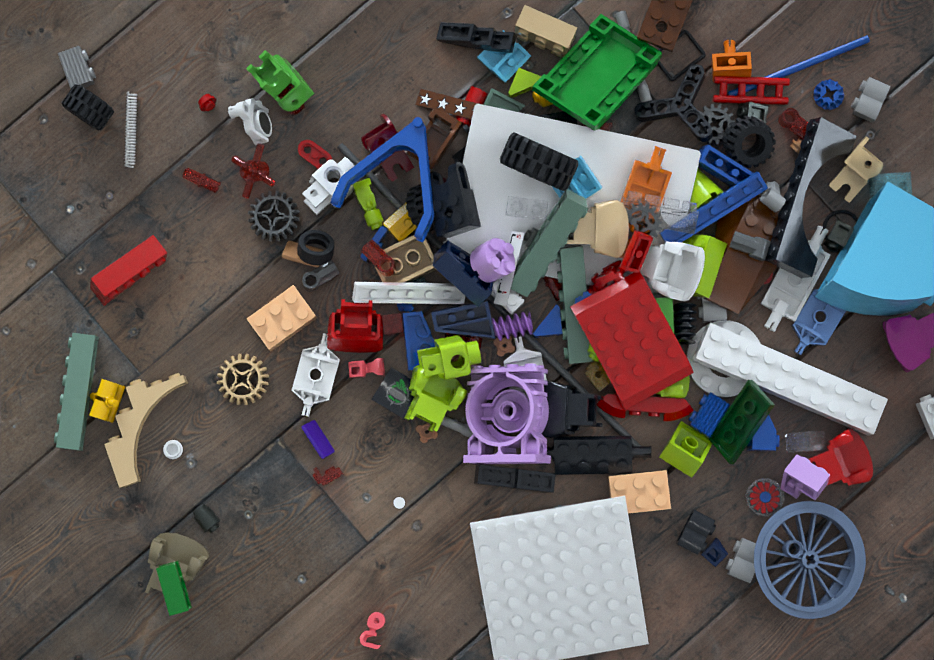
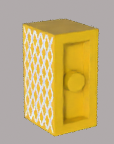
(399, 224)

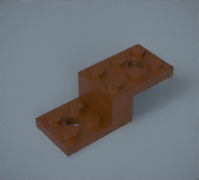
(670, 13)

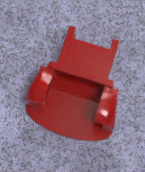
(355, 328)
(846, 459)

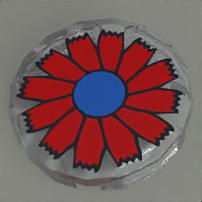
(764, 497)

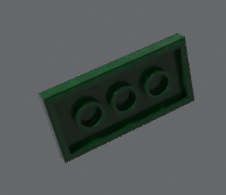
(741, 421)

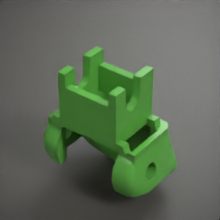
(276, 75)

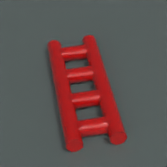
(759, 98)

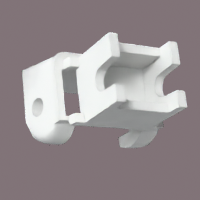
(677, 265)

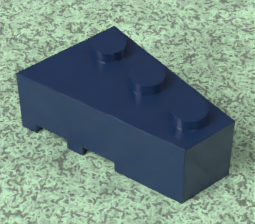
(456, 268)
(465, 320)

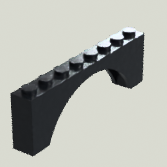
(789, 243)

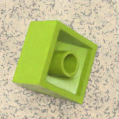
(686, 449)

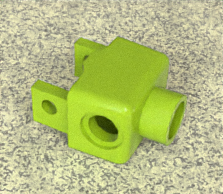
(441, 356)

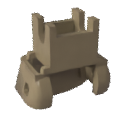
(175, 547)

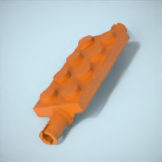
(647, 179)

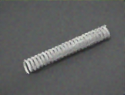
(127, 130)

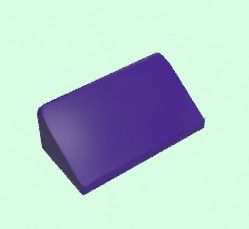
(318, 439)

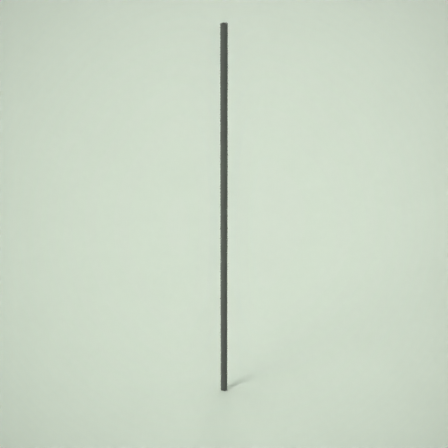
(534, 343)

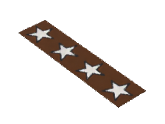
(446, 103)

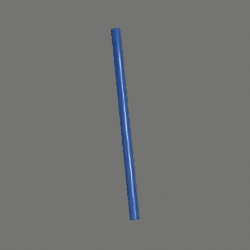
(810, 62)

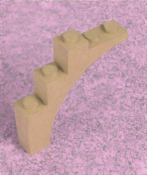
(123, 450)

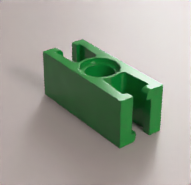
(174, 588)

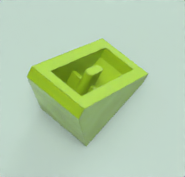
(522, 82)

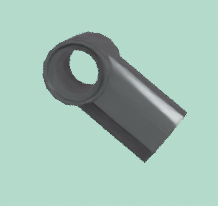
(754, 246)
(321, 274)

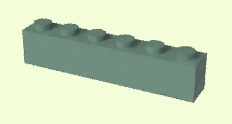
(548, 241)
(573, 285)
(77, 391)

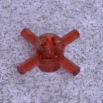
(253, 170)

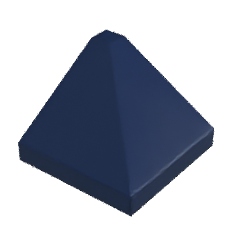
(715, 552)

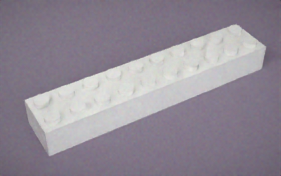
(790, 379)

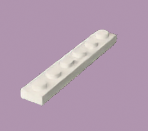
(407, 293)

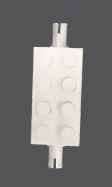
(789, 292)

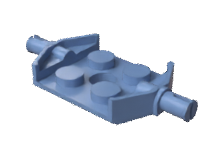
(809, 329)

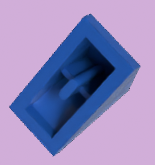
(550, 325)

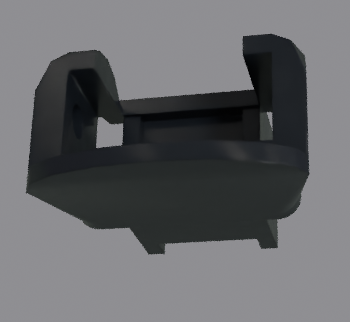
(569, 410)

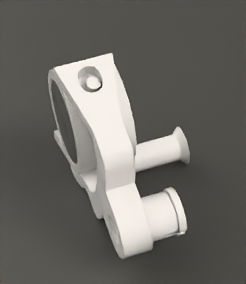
(255, 119)

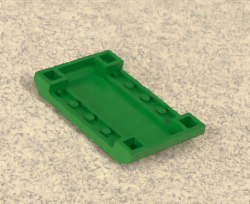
(598, 73)

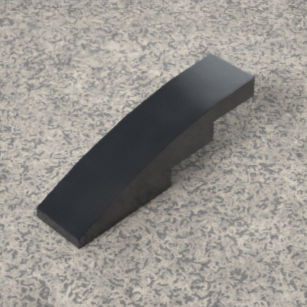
(476, 37)

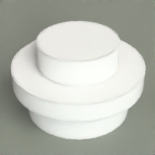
(173, 449)

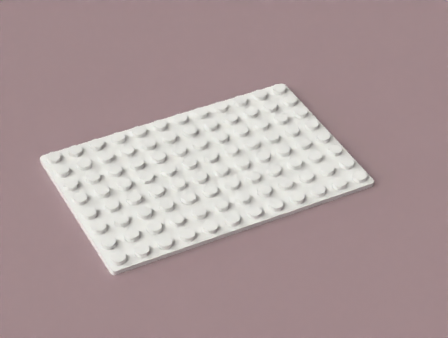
(605, 152)

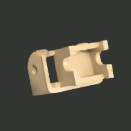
(856, 172)
(604, 229)

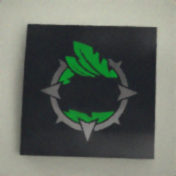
(394, 393)

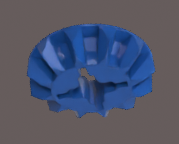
(826, 102)

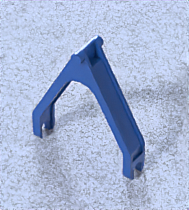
(411, 139)

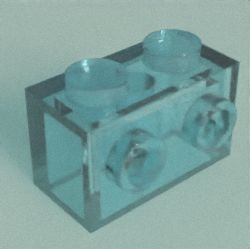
(901, 180)

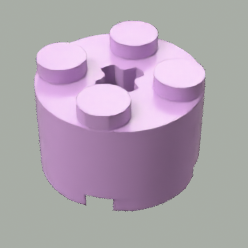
(493, 260)

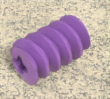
(512, 326)

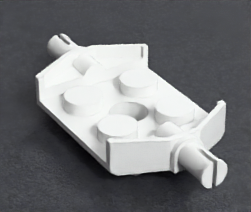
(318, 390)

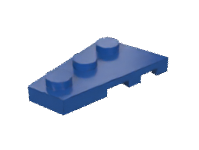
(416, 336)

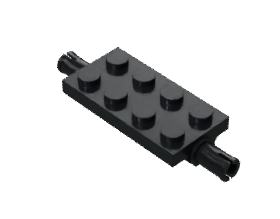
(595, 454)

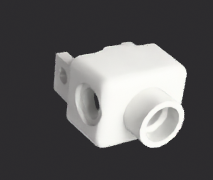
(322, 187)

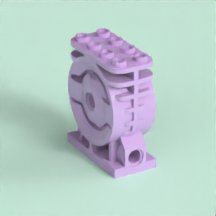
(528, 415)

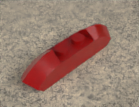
(670, 407)

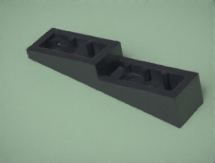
(514, 478)

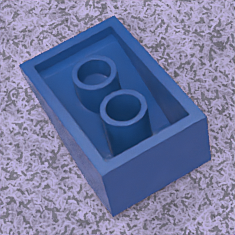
(765, 438)

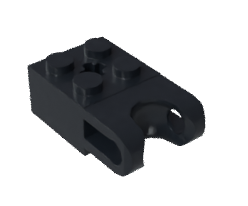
(453, 202)

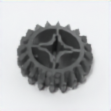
(273, 225)

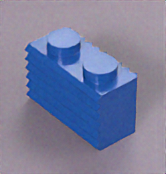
(709, 414)

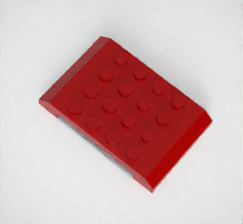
(632, 339)

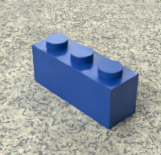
(722, 166)

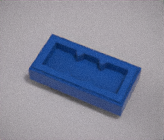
(378, 238)

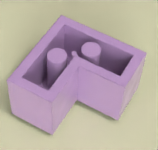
(804, 477)

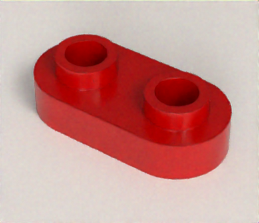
(315, 155)

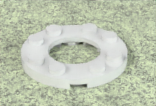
(704, 377)

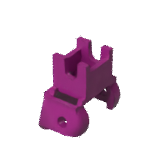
(910, 339)

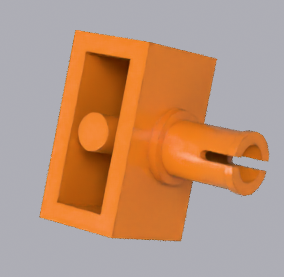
(731, 63)

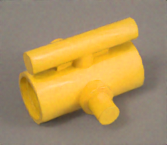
(106, 400)

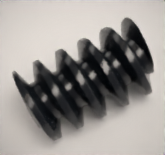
(682, 322)

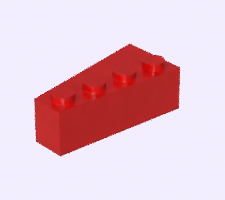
(128, 270)

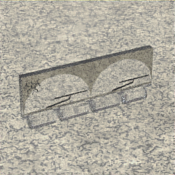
(673, 217)

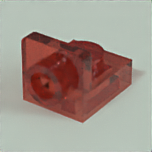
(331, 474)

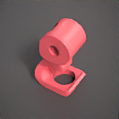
(359, 369)
(375, 622)

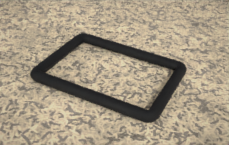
(686, 68)

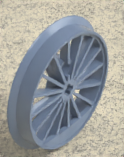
(844, 584)

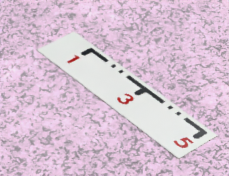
(505, 282)

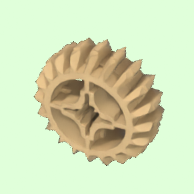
(235, 386)

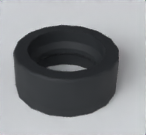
(315, 237)

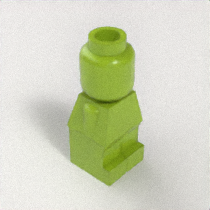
(366, 200)

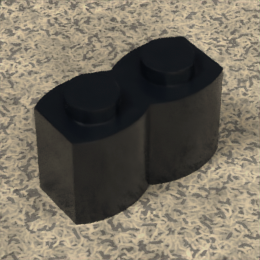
(695, 532)

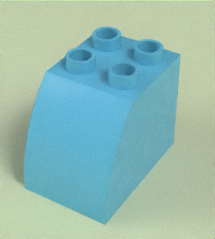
(886, 259)

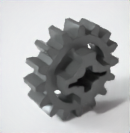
(710, 117)
(644, 214)

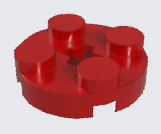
(609, 273)

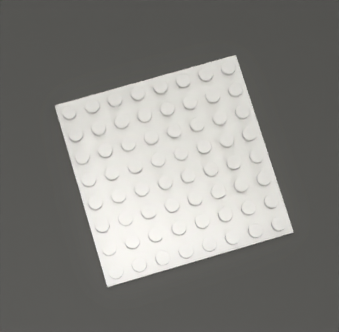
(560, 581)

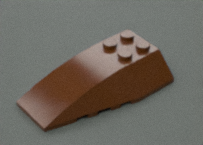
(739, 273)

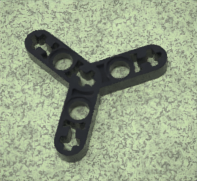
(684, 112)

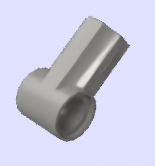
(771, 197)

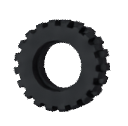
(538, 161)

